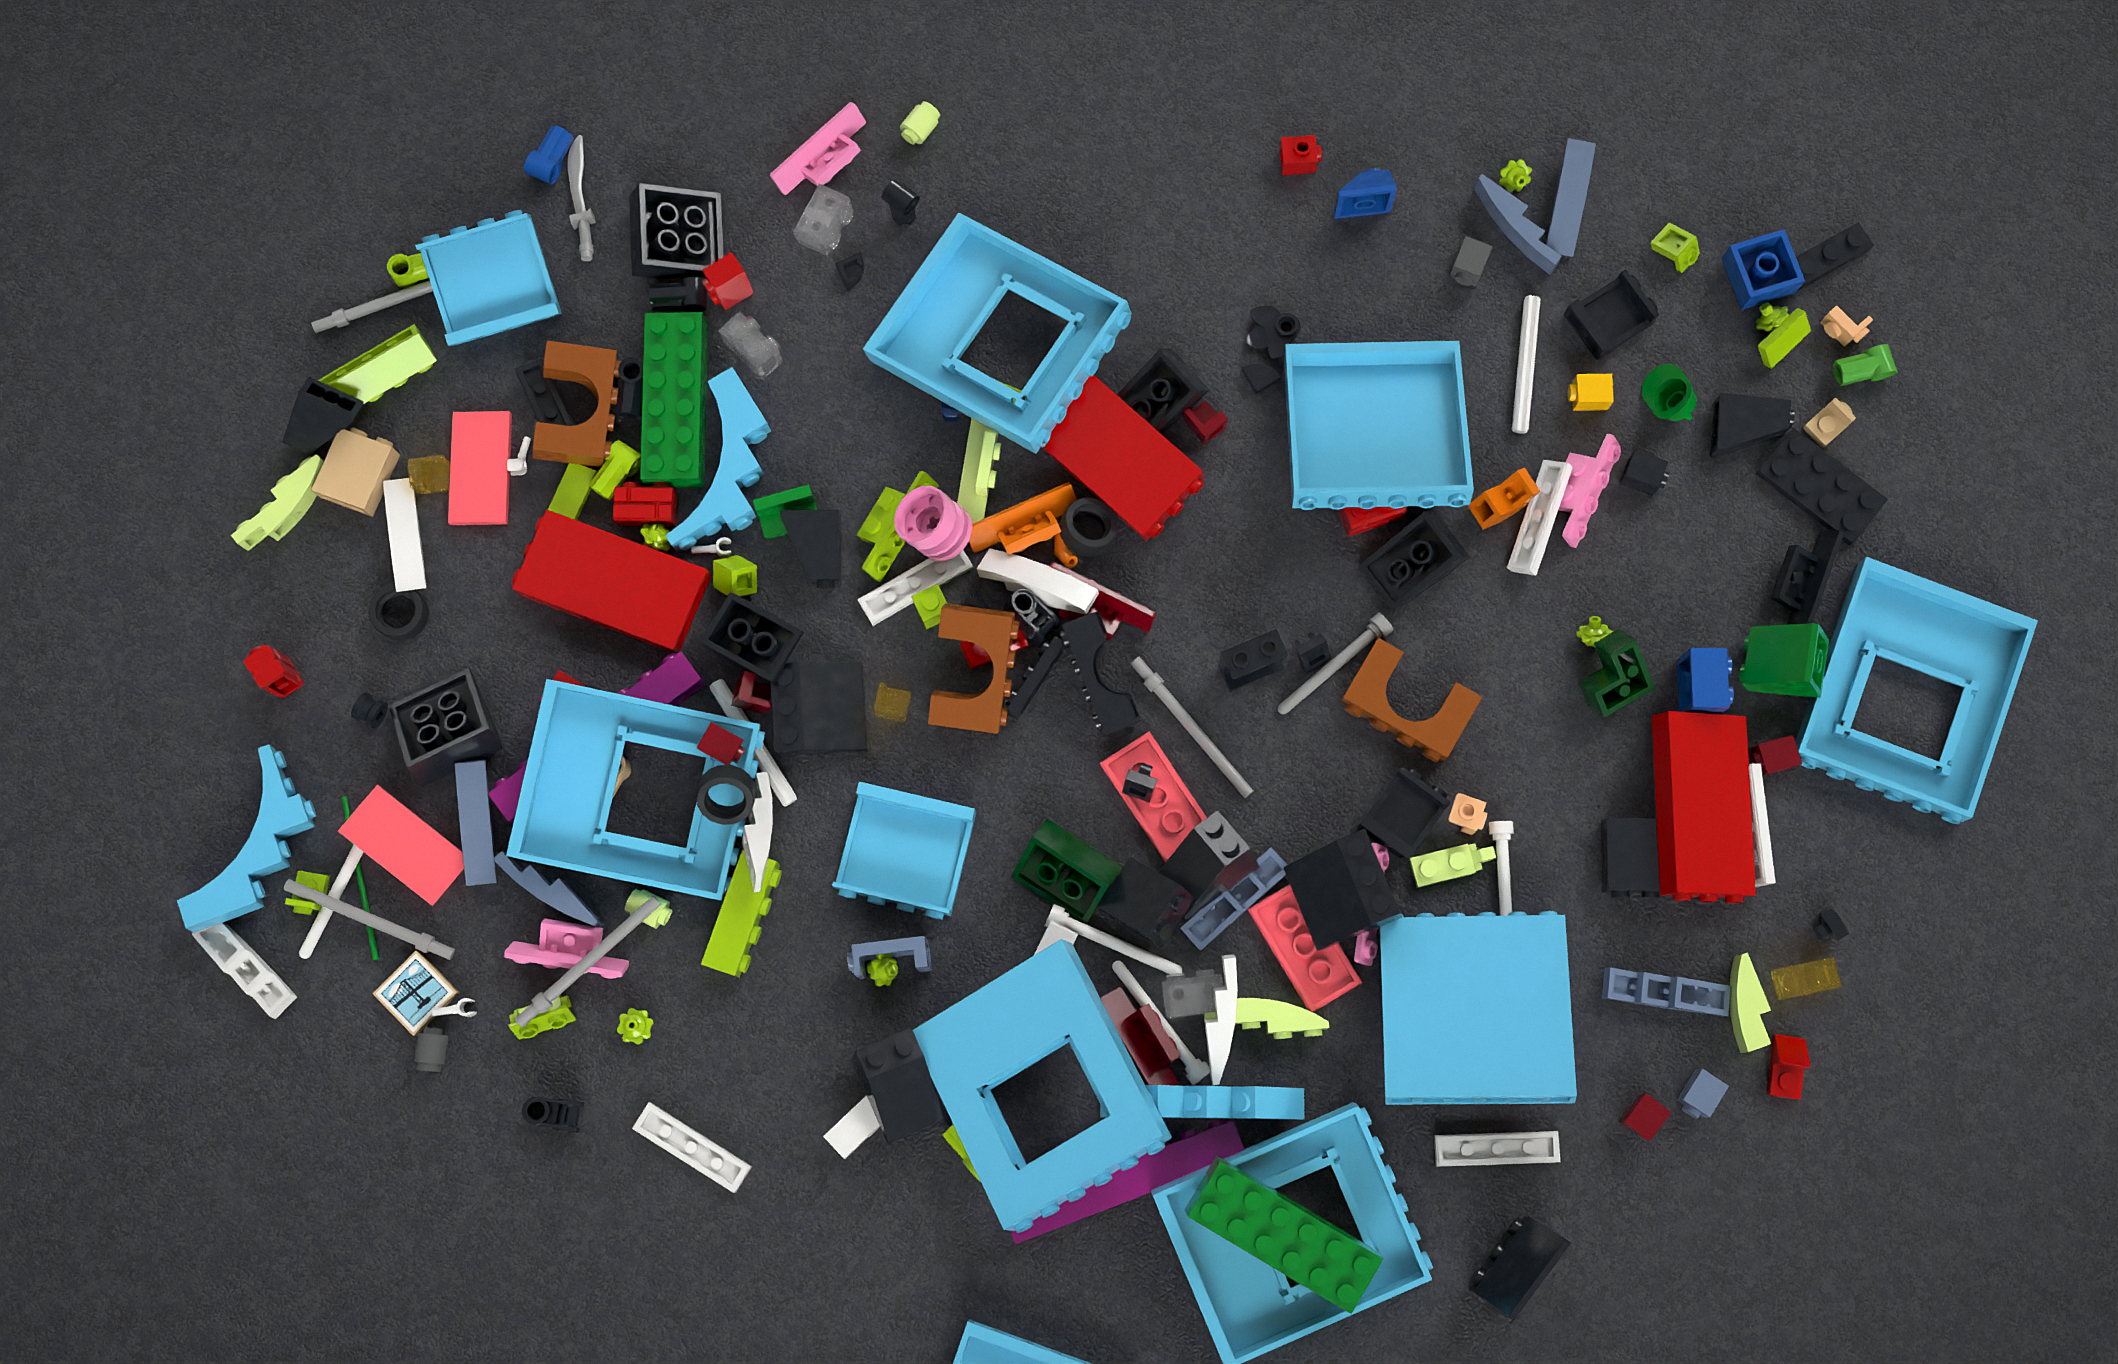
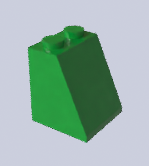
(1785, 660)

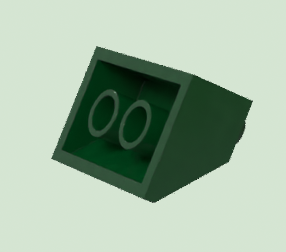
(1065, 871)

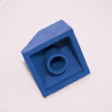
(1366, 194)

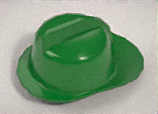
(1669, 393)

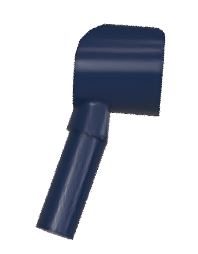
(949, 413)

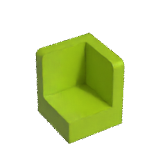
(735, 576)

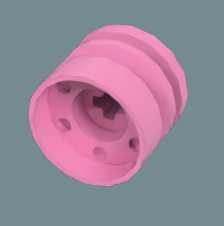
(933, 523)

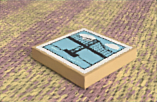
(414, 993)

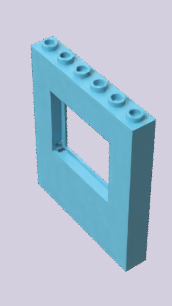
(951, 303)
(1936, 634)
(574, 779)
(1008, 1030)
(1248, 1299)

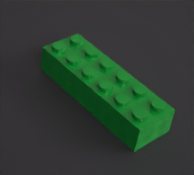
(674, 399)
(1283, 1234)

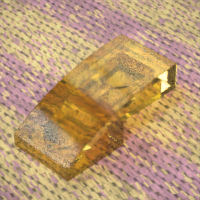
(1806, 978)

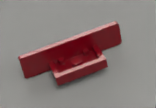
(1111, 605)
(1143, 1038)

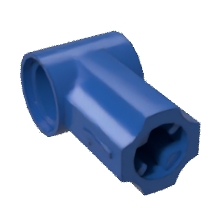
(546, 161)

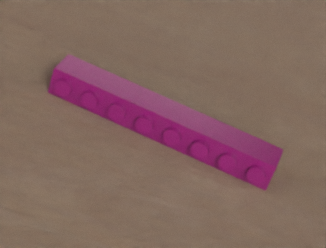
(667, 685)
(1173, 1162)

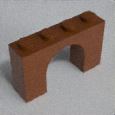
(587, 441)
(994, 633)
(1433, 736)

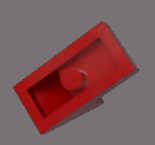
(1787, 1066)

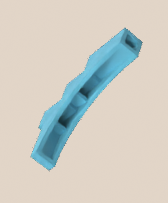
(737, 468)
(235, 889)
(1227, 1102)

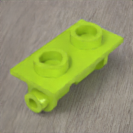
(555, 1017)

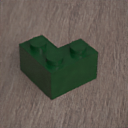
(1622, 675)

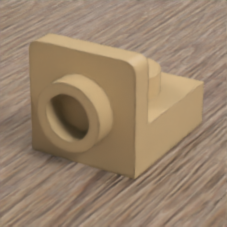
(1829, 422)

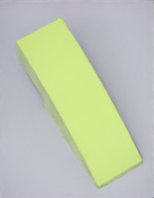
(1746, 1005)

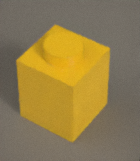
(1591, 392)

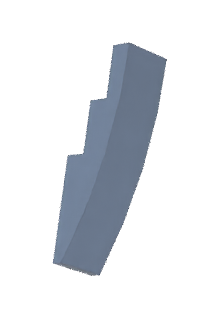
(1570, 196)
(1509, 216)
(475, 822)
(557, 895)
(1234, 902)
(1666, 992)

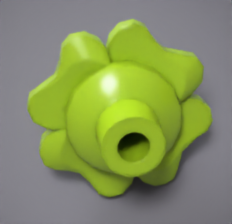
(1515, 175)
(1771, 317)
(655, 536)
(1593, 631)
(883, 969)
(635, 1026)

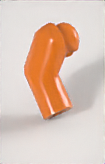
(1063, 553)

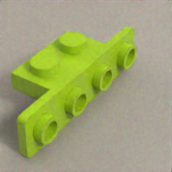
(880, 528)

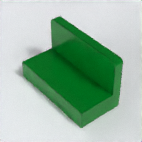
(769, 508)

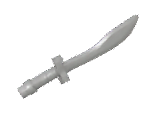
(582, 218)

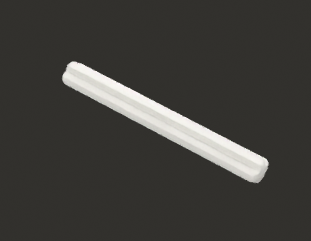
(1526, 364)
(766, 762)

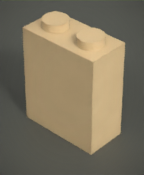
(356, 471)

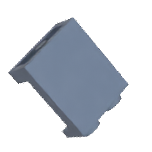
(864, 952)

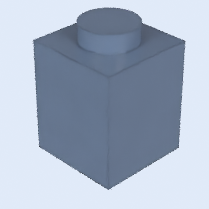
(1702, 1094)

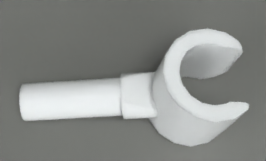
(518, 465)
(714, 548)
(459, 1008)

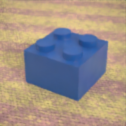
(1763, 269)
(1704, 681)

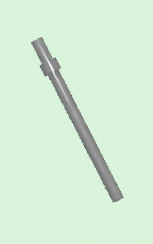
(342, 317)
(1155, 684)
(422, 942)
(543, 1001)

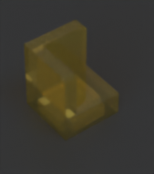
(429, 474)
(892, 703)

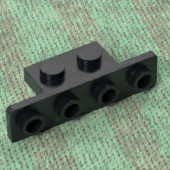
(1805, 577)

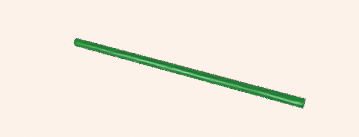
(362, 888)

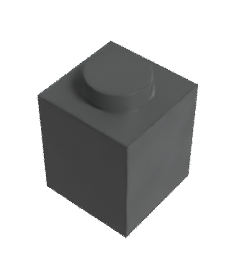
(1470, 261)

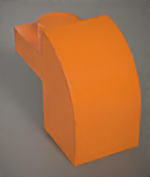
(1504, 500)

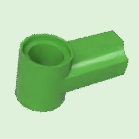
(1872, 364)

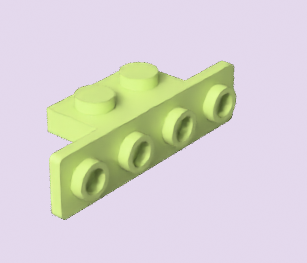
(977, 470)

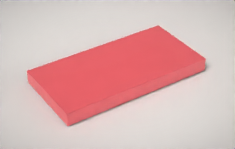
(480, 468)
(1172, 807)
(404, 845)
(1314, 975)

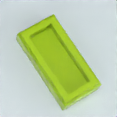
(1784, 338)
(572, 491)

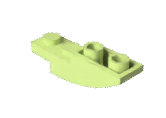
(278, 517)
(1278, 1016)

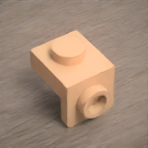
(1842, 328)
(1468, 813)

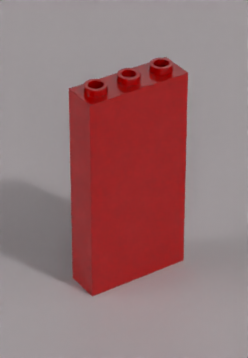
(1123, 460)
(611, 581)
(1703, 806)

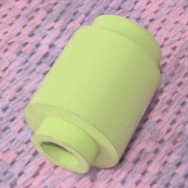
(919, 123)
(657, 917)

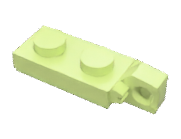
(1449, 864)

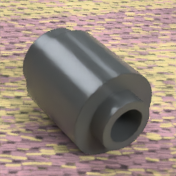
(431, 1050)

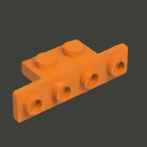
(1024, 522)

